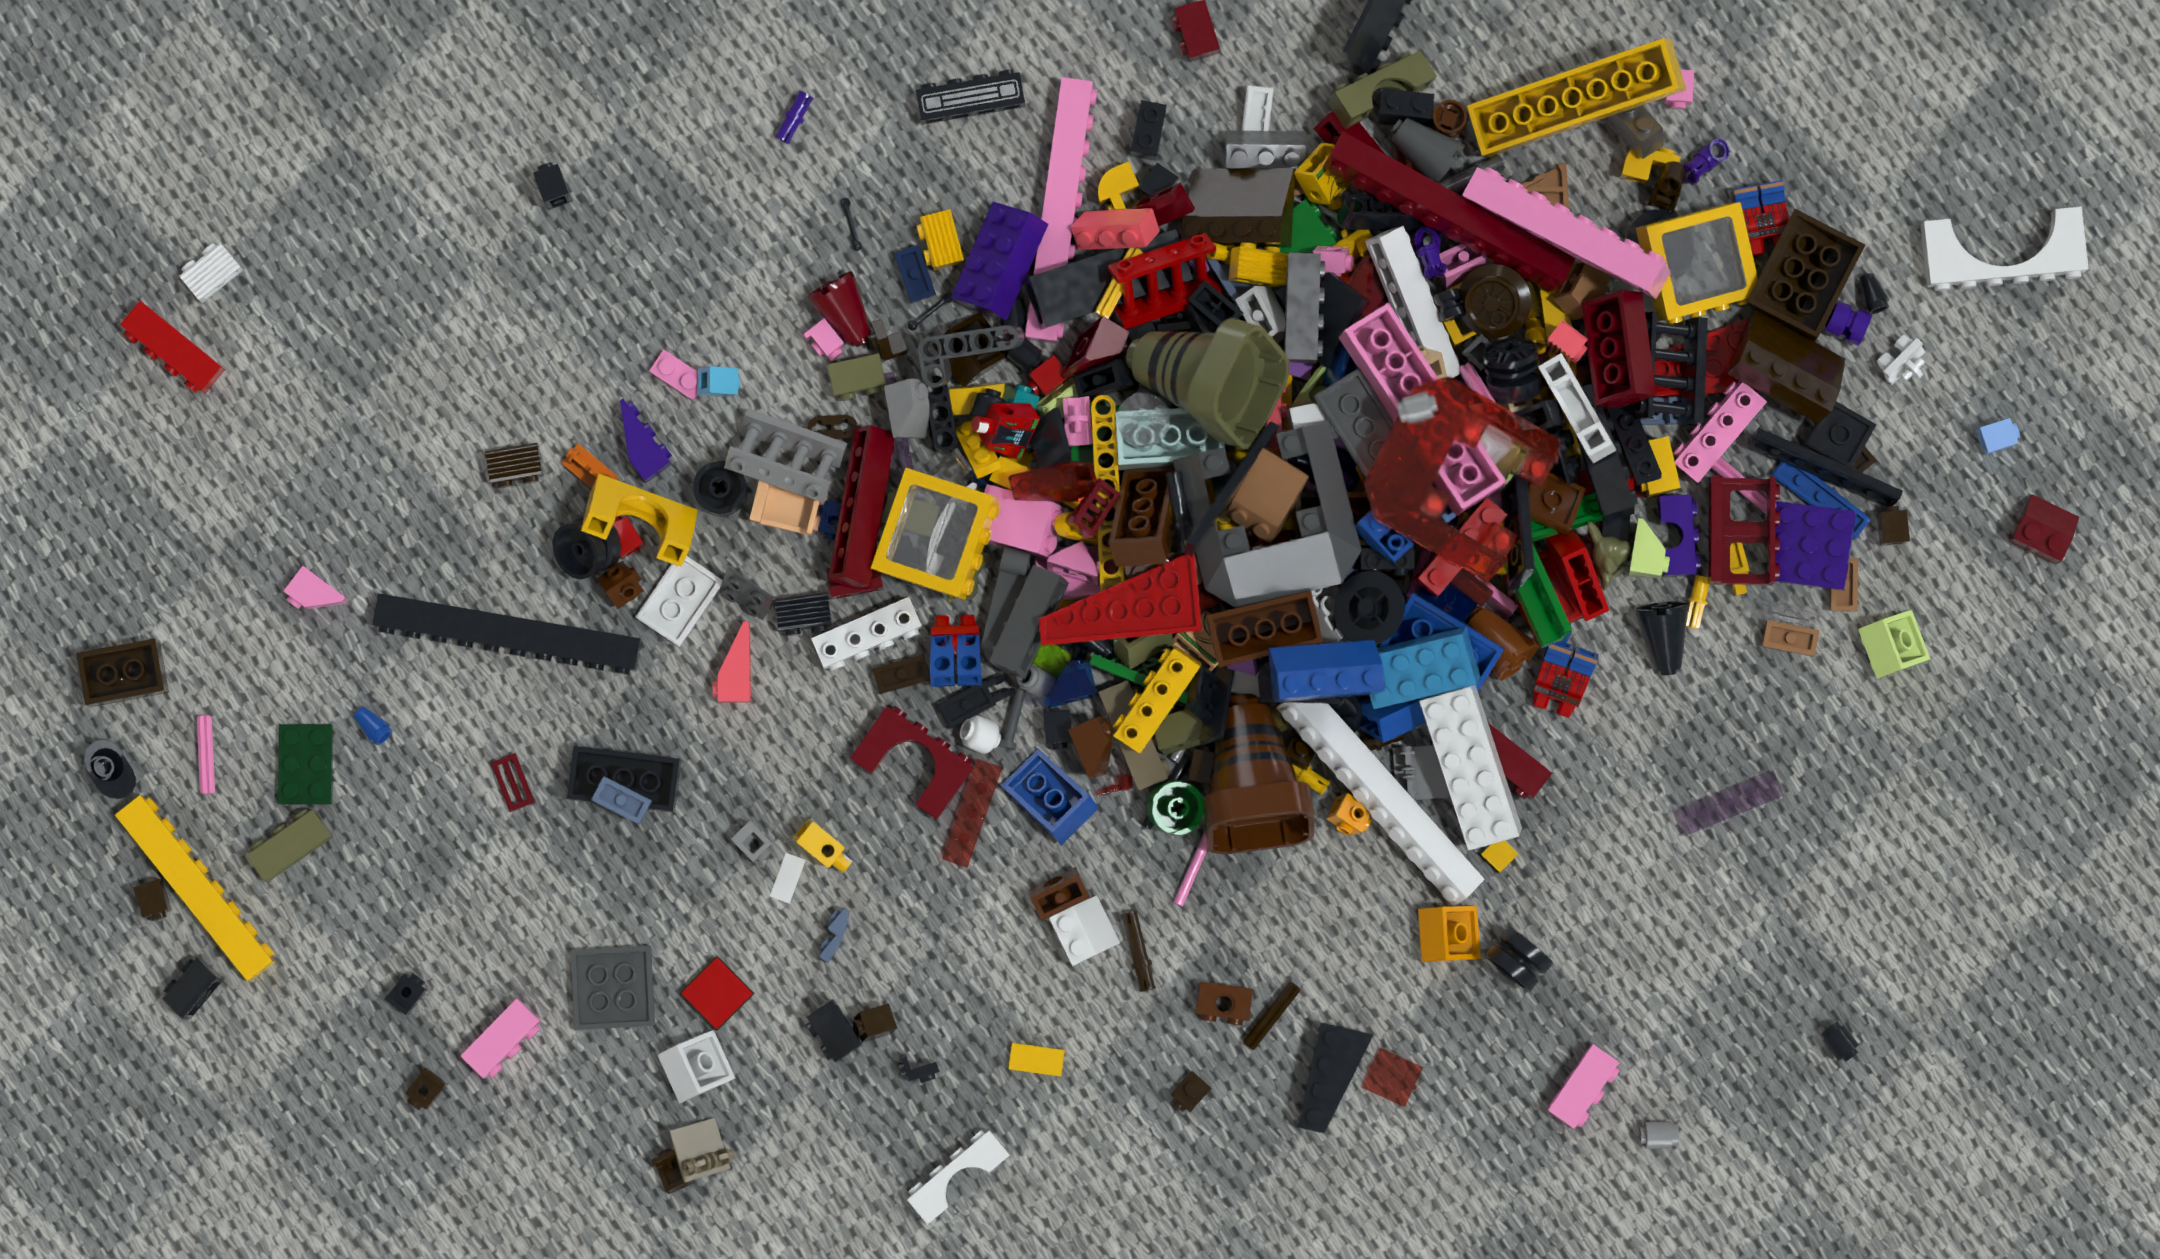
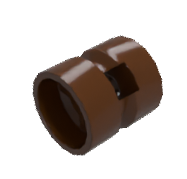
(1449, 118)

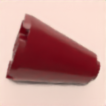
(843, 308)

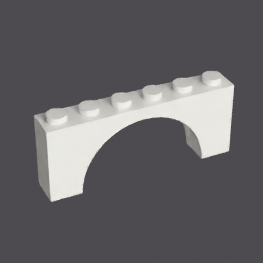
(1951, 264)

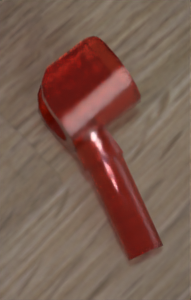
(1124, 784)

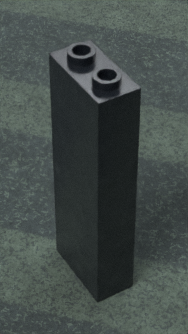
(1079, 286)

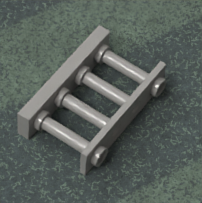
(792, 438)

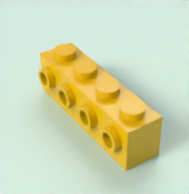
(1157, 698)

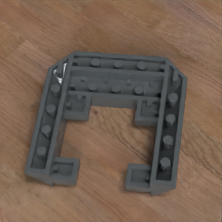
(1288, 568)

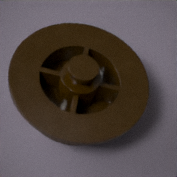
(1495, 300)

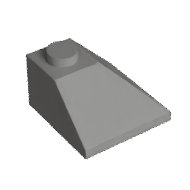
(908, 408)

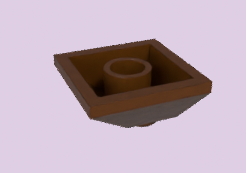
(1093, 745)

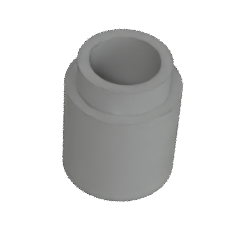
(1417, 407)
(1037, 681)
(1659, 1135)

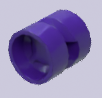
(1848, 323)

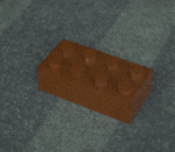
(1143, 518)

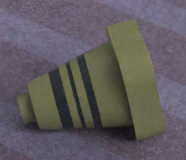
(1220, 377)

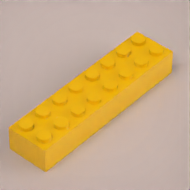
(1576, 97)

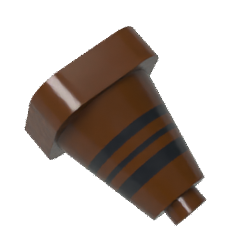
(1254, 787)

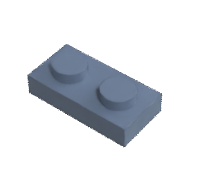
(621, 800)

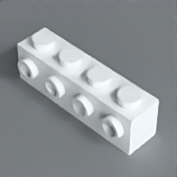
(866, 633)

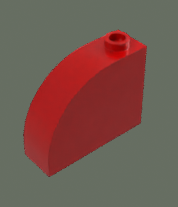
(1578, 572)

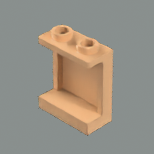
(785, 509)

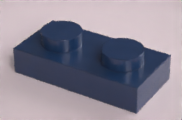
(914, 274)

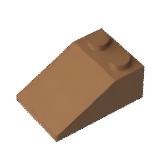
(1267, 496)

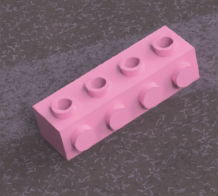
(1718, 430)

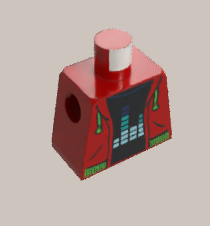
(1007, 428)

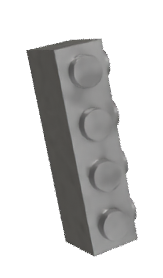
(1302, 307)

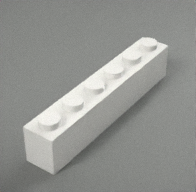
(1410, 293)

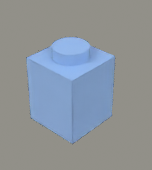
(1998, 436)

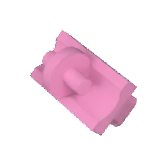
(1078, 421)

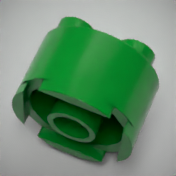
(1188, 814)

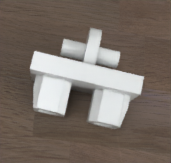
(1906, 363)

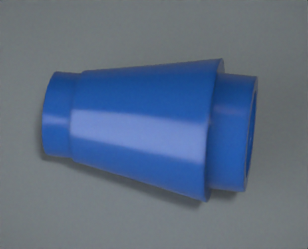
(373, 726)

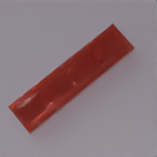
(972, 813)

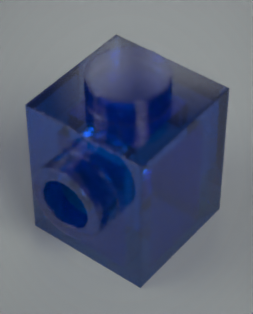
(829, 520)

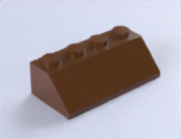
(1253, 629)

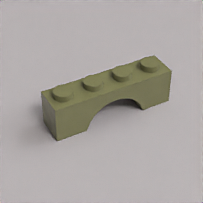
(1354, 102)

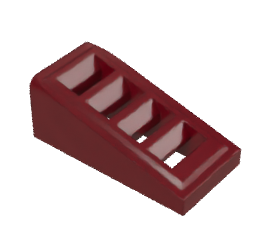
(1086, 503)

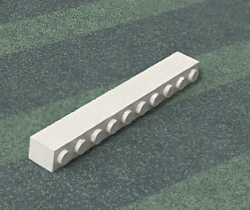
(1384, 798)

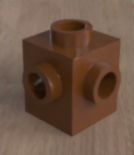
(621, 584)

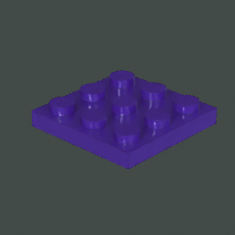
(1814, 545)

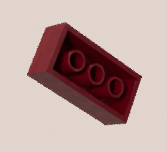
(1618, 348)

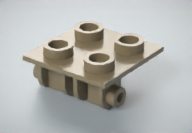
(700, 1150)

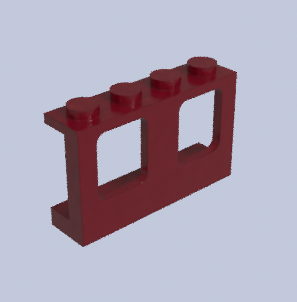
(1725, 531)

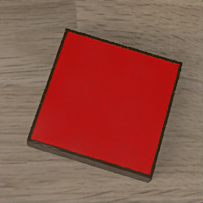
(717, 993)

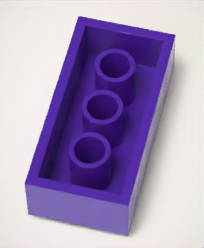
(999, 260)

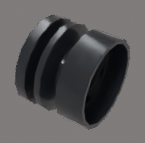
(1512, 370)

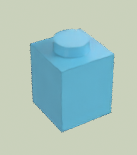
(718, 381)

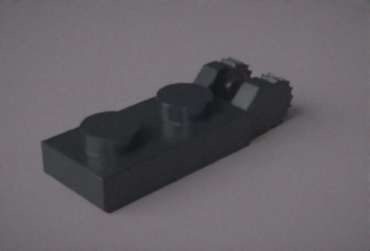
(972, 702)

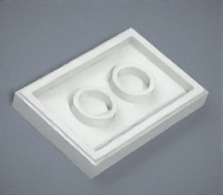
(679, 600)

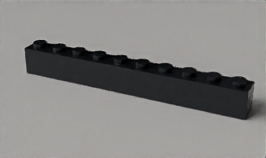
(508, 633)

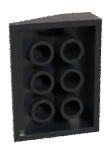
(1372, 35)

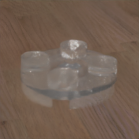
(1147, 434)

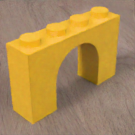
(670, 519)

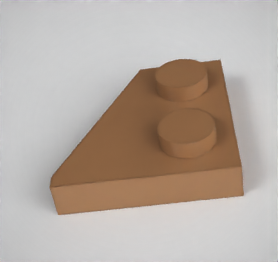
(1551, 185)

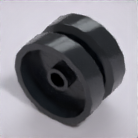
(582, 553)
(1516, 962)

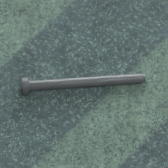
(1007, 741)

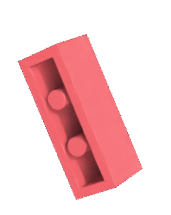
(1115, 229)

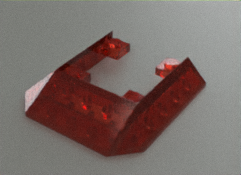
(1413, 454)

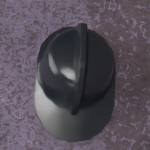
(109, 769)

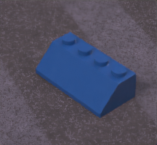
(1326, 671)

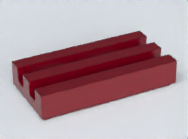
(530, 800)

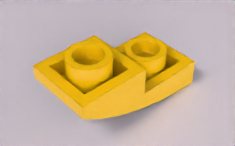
(962, 397)

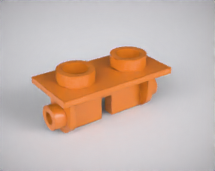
(585, 465)

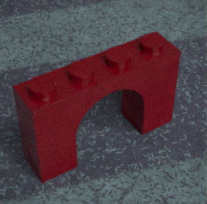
(893, 729)

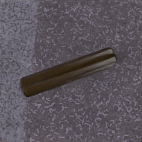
(1271, 1015)

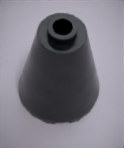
(1664, 633)

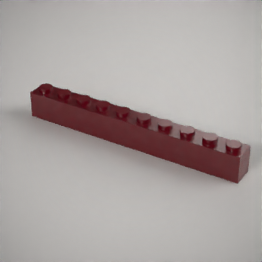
(1448, 212)

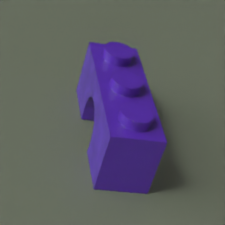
(1679, 512)

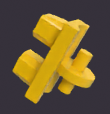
(1356, 243)

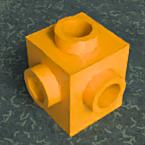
(1349, 815)

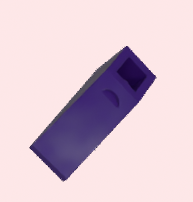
(642, 449)

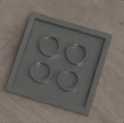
(612, 987)

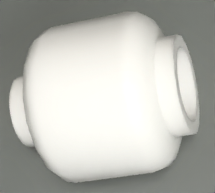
(980, 734)

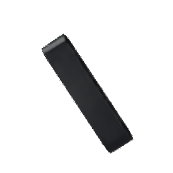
(1369, 213)

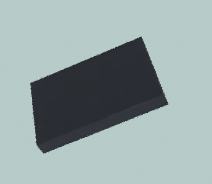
(1340, 311)

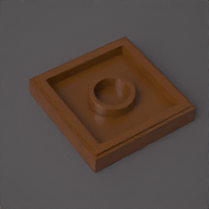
(1555, 503)

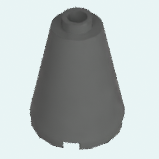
(1426, 148)

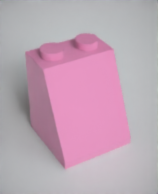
(1024, 524)

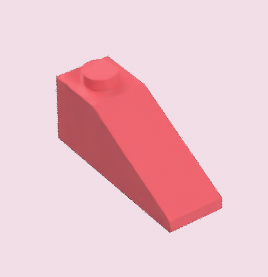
(734, 676)

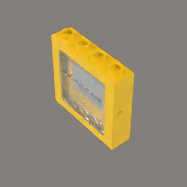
(1706, 259)
(936, 534)

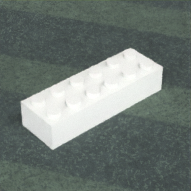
(1471, 767)

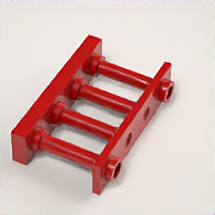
(1169, 301)

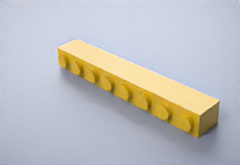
(195, 888)

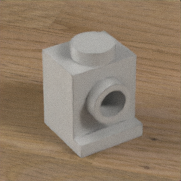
(743, 838)

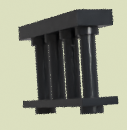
(1694, 370)

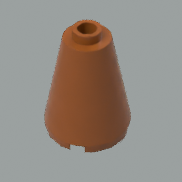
(1517, 644)

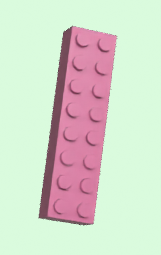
(1569, 234)
(1392, 369)

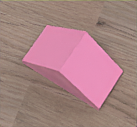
(1075, 563)

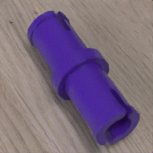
(794, 117)

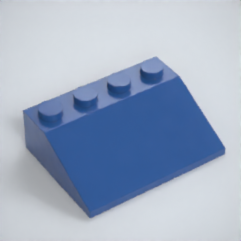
(1426, 619)

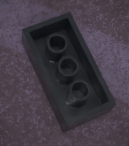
(645, 774)

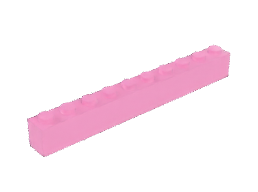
(1062, 188)

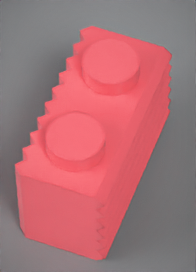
(1568, 342)

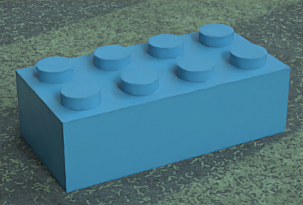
(1426, 667)

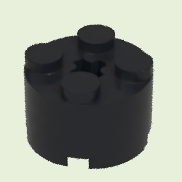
(724, 503)

